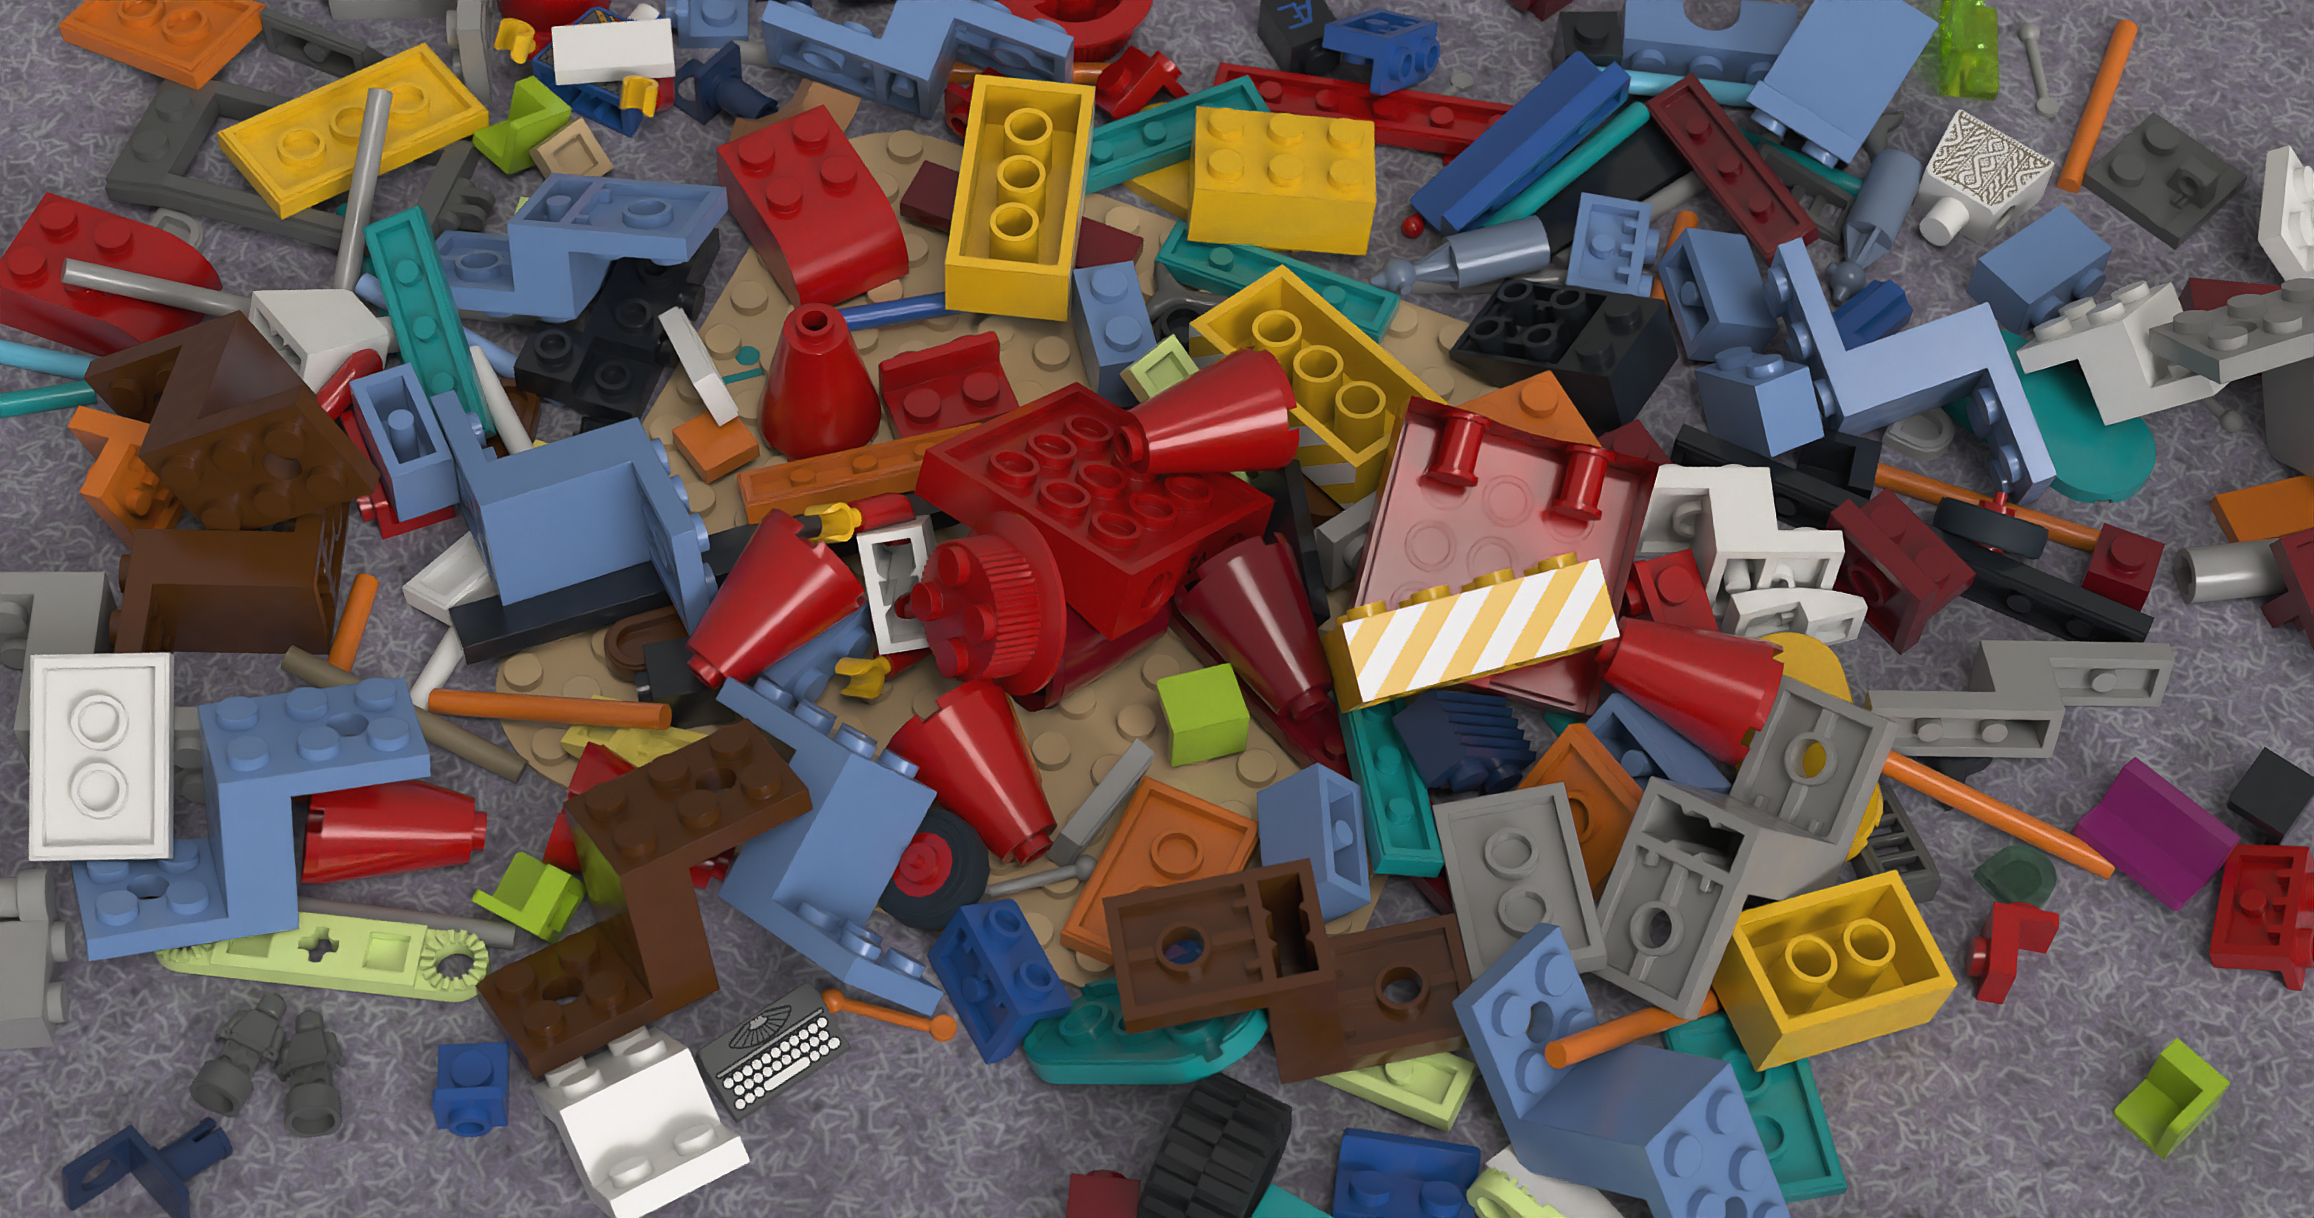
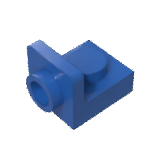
(472, 1087)

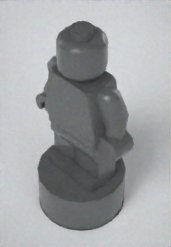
(248, 1040)
(312, 1103)

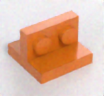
(119, 482)
(1599, 796)

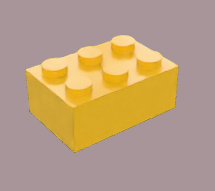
(1281, 181)
(1830, 970)

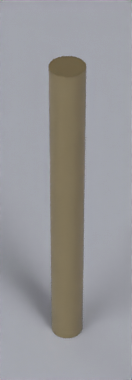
(433, 727)

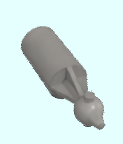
(2228, 571)

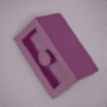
(2157, 835)

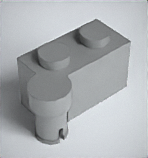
(30, 958)

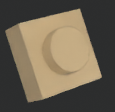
(571, 151)

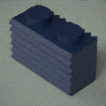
(1464, 741)

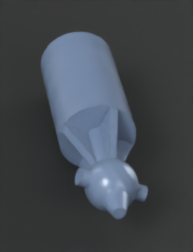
(1875, 219)
(1472, 258)

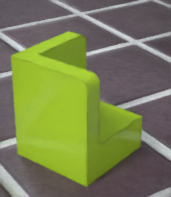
(531, 118)
(1203, 714)
(535, 897)
(2171, 1099)

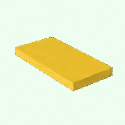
(311, 143)

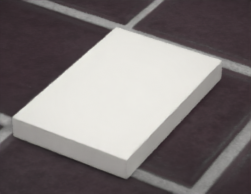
(101, 757)

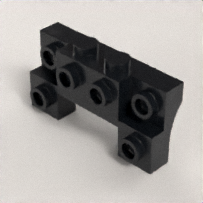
(624, 345)

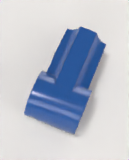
(1872, 314)

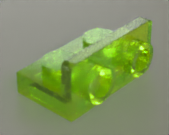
(1968, 49)

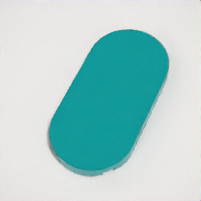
(2087, 455)
(1094, 1046)

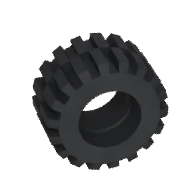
(1217, 1153)

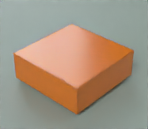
(715, 448)

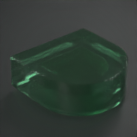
(2018, 875)

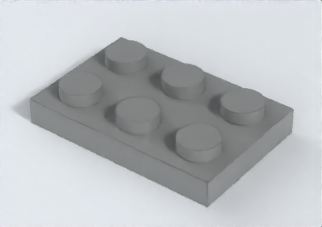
(1516, 865)

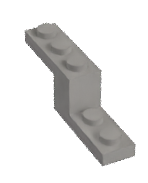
(2021, 696)

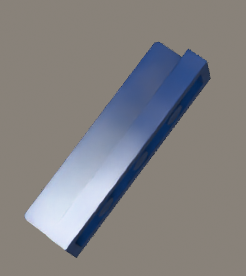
(1521, 145)

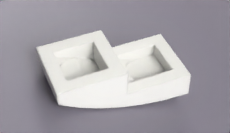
(1809, 611)

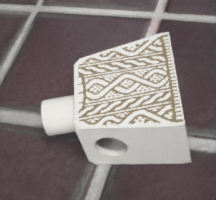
(1978, 182)

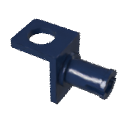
(721, 87)
(157, 1170)

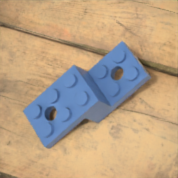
(916, 50)
(571, 239)

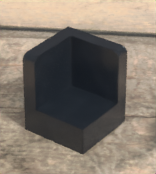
(1842, 461)
(2272, 795)

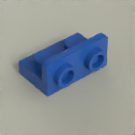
(1395, 44)
(997, 976)
(1402, 1177)

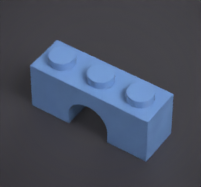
(1664, 41)

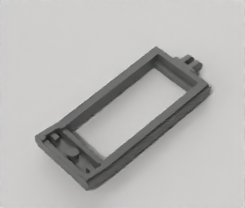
(177, 123)

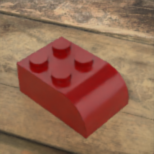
(812, 209)
(86, 317)

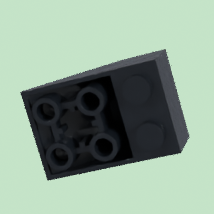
(1598, 345)

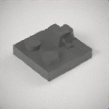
(2164, 180)

